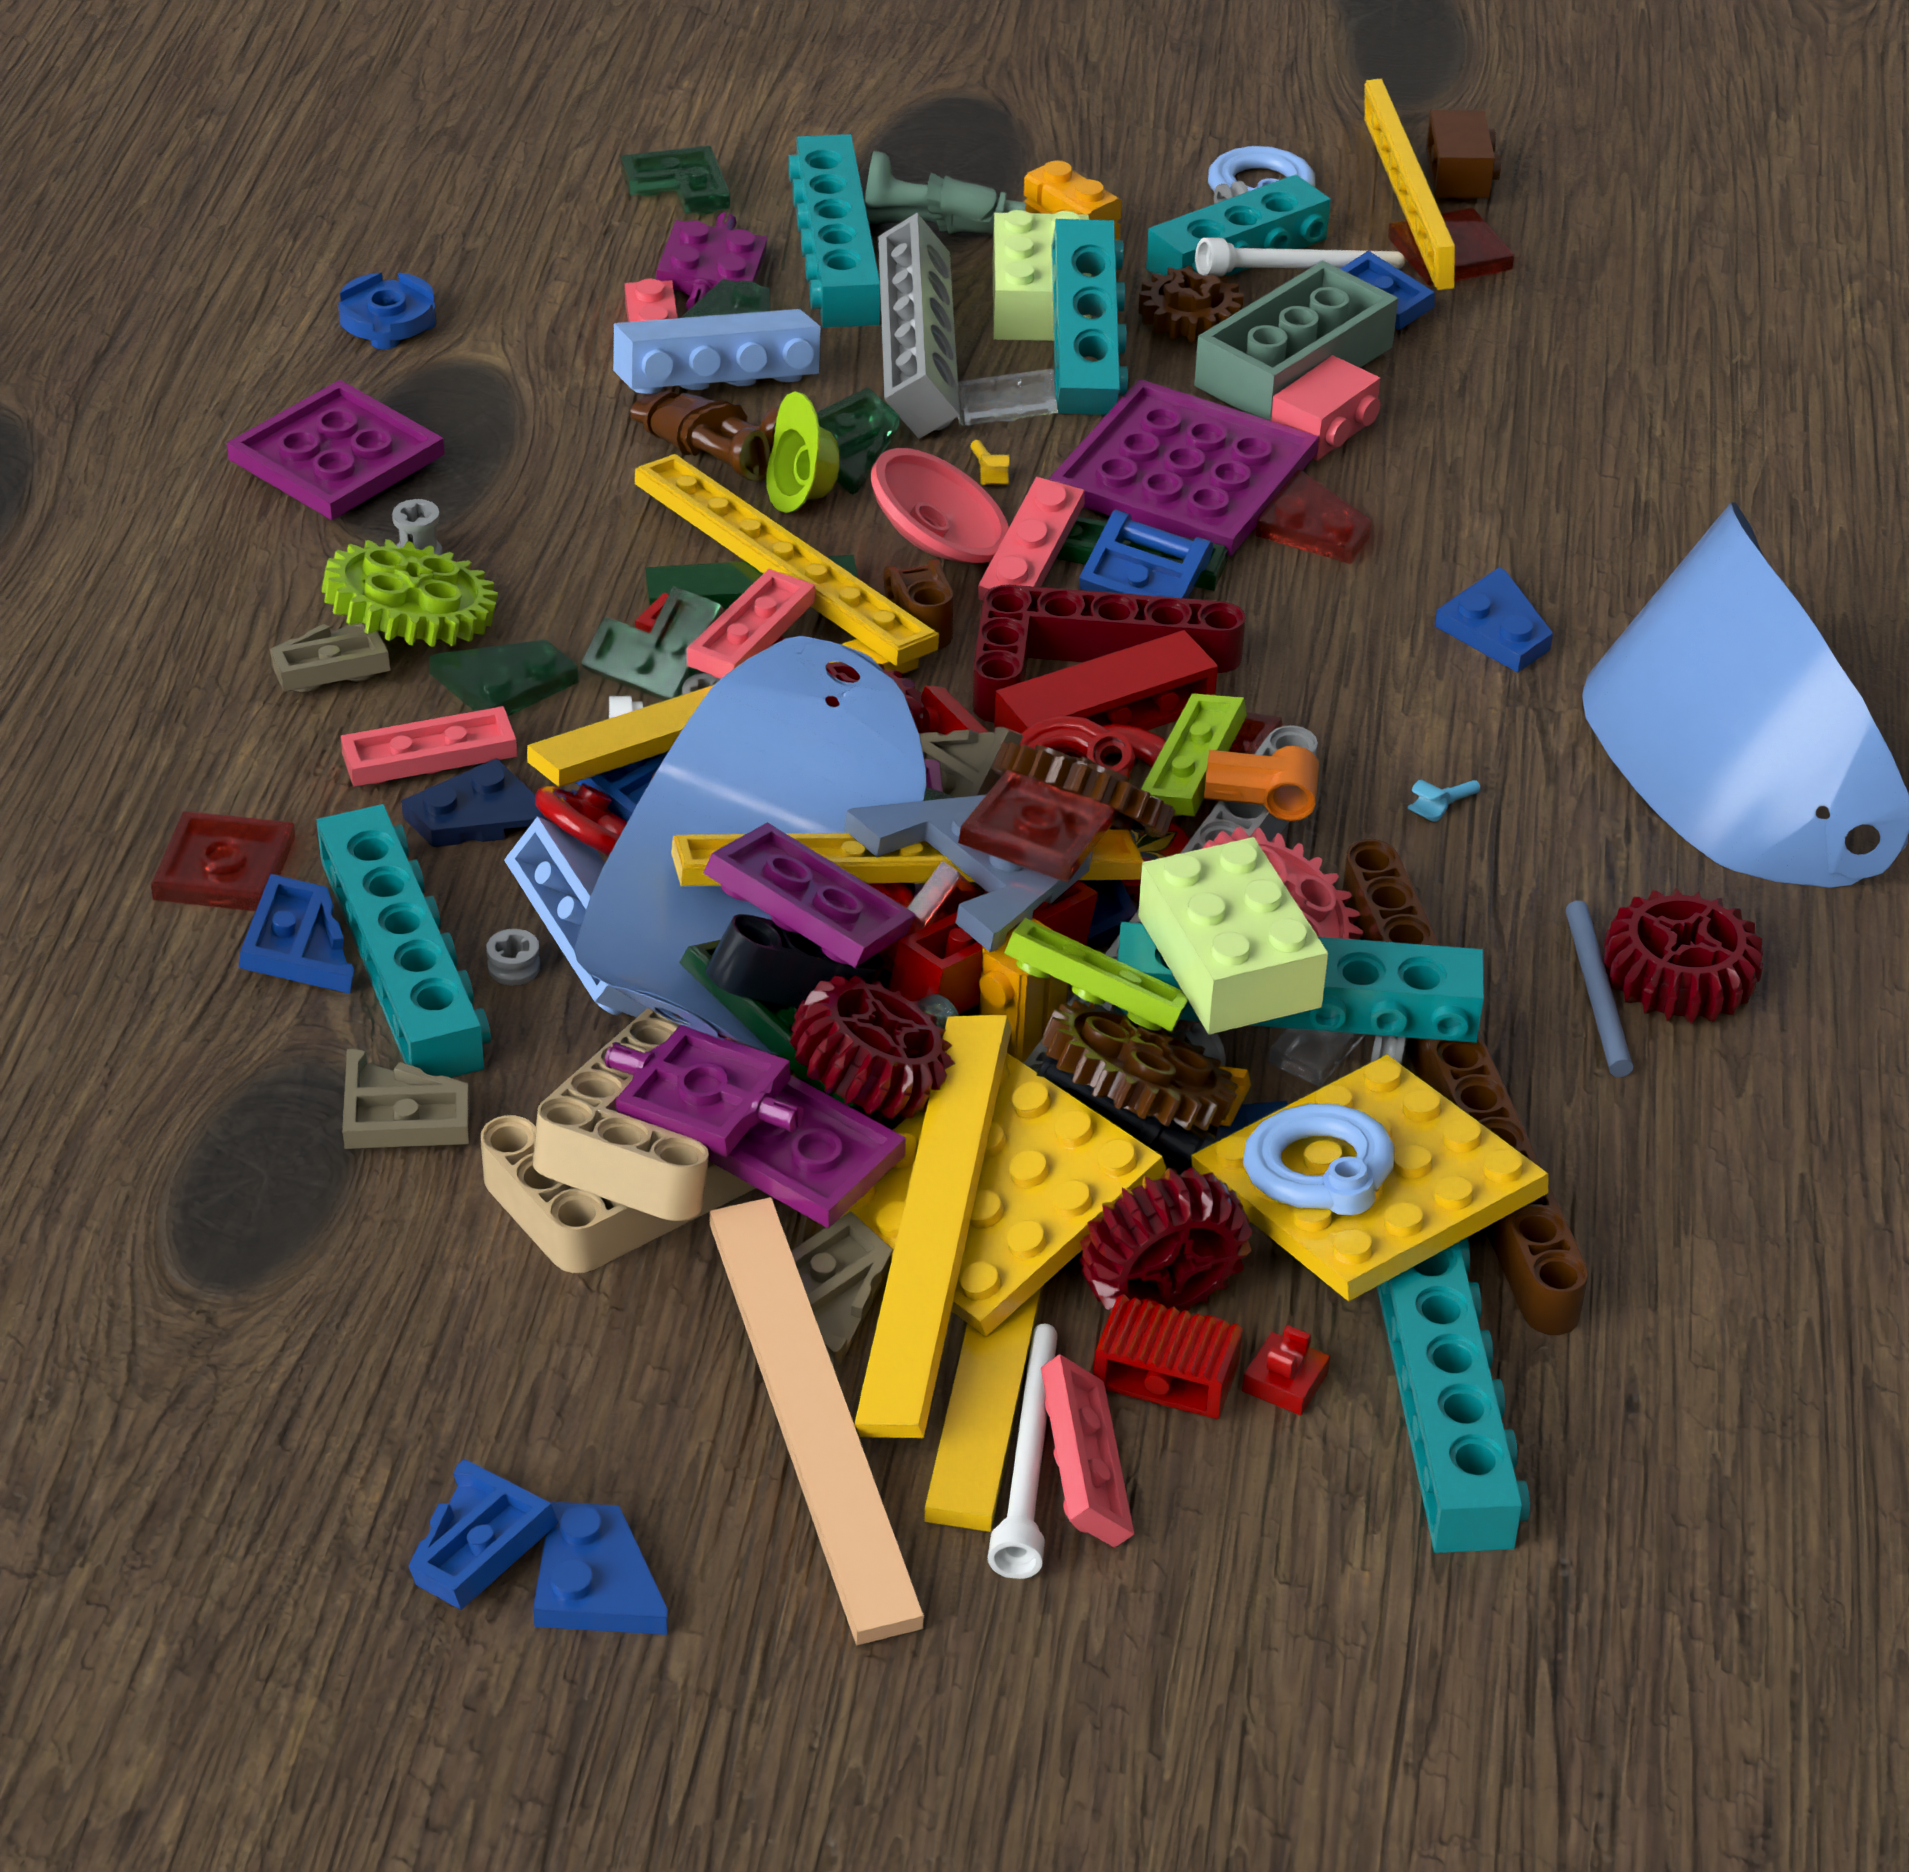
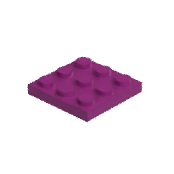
(335, 449)

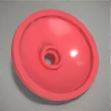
(937, 506)

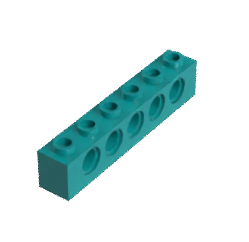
(834, 231)
(402, 944)
(1366, 987)
(1453, 1405)

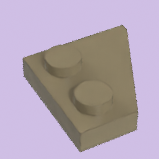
(329, 657)
(967, 758)
(841, 1279)

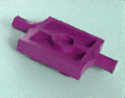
(704, 255)
(704, 1088)

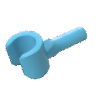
(1434, 801)

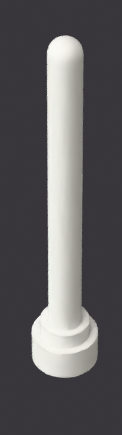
(1218, 257)
(1016, 1542)

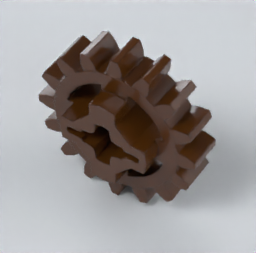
(1187, 302)

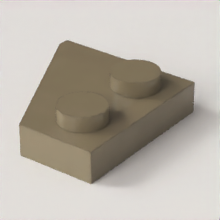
(401, 1106)

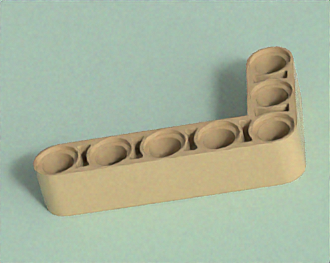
(614, 1155)
(568, 1223)

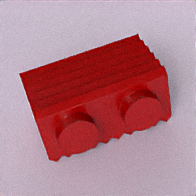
(1168, 1356)

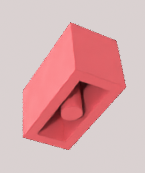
(1329, 402)

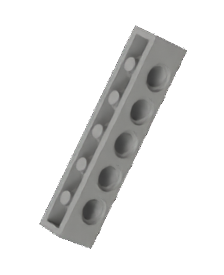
(918, 327)

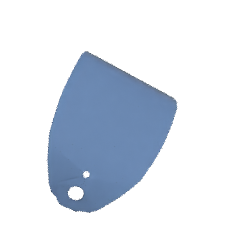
(1746, 722)
(747, 757)

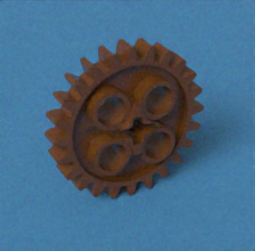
(1132, 806)
(1139, 1066)

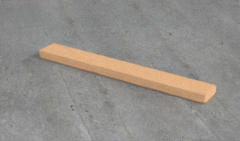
(816, 1423)

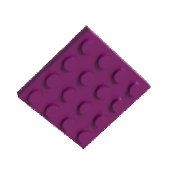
(1185, 464)

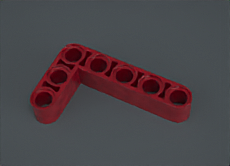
(1087, 625)

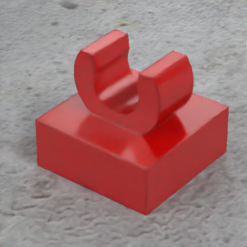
(1286, 1370)

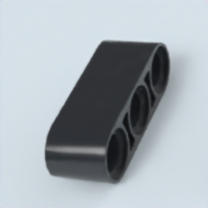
(775, 964)

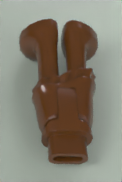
(711, 427)

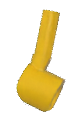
(992, 467)

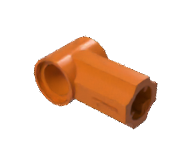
(1281, 781)

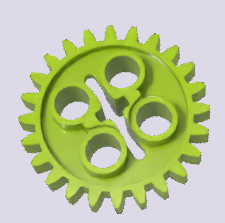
(409, 592)

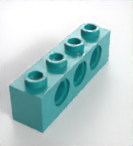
(1269, 217)
(1077, 249)

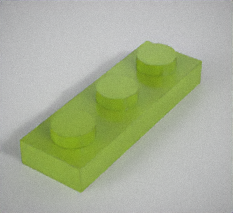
(1181, 767)
(1096, 976)

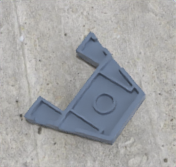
(1010, 887)

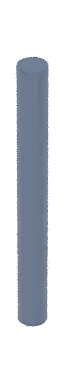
(1599, 989)

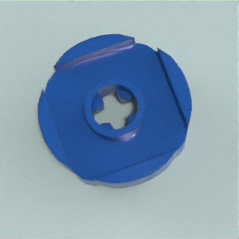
(386, 308)

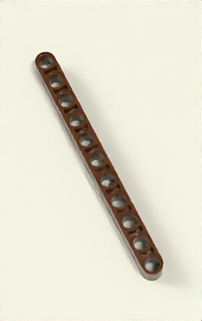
(1534, 1240)

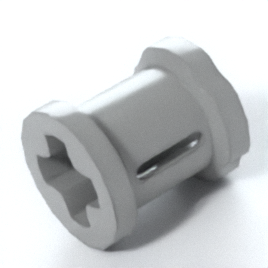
(413, 528)

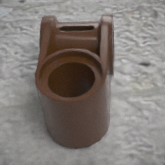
(924, 595)

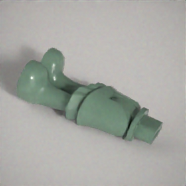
(946, 201)

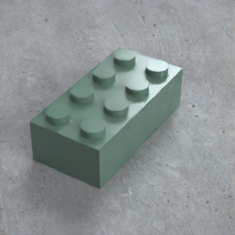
(1291, 333)

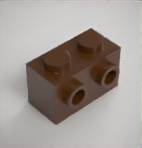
(1461, 154)

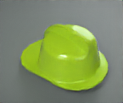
(802, 456)

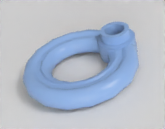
(1236, 160)
(1347, 1184)

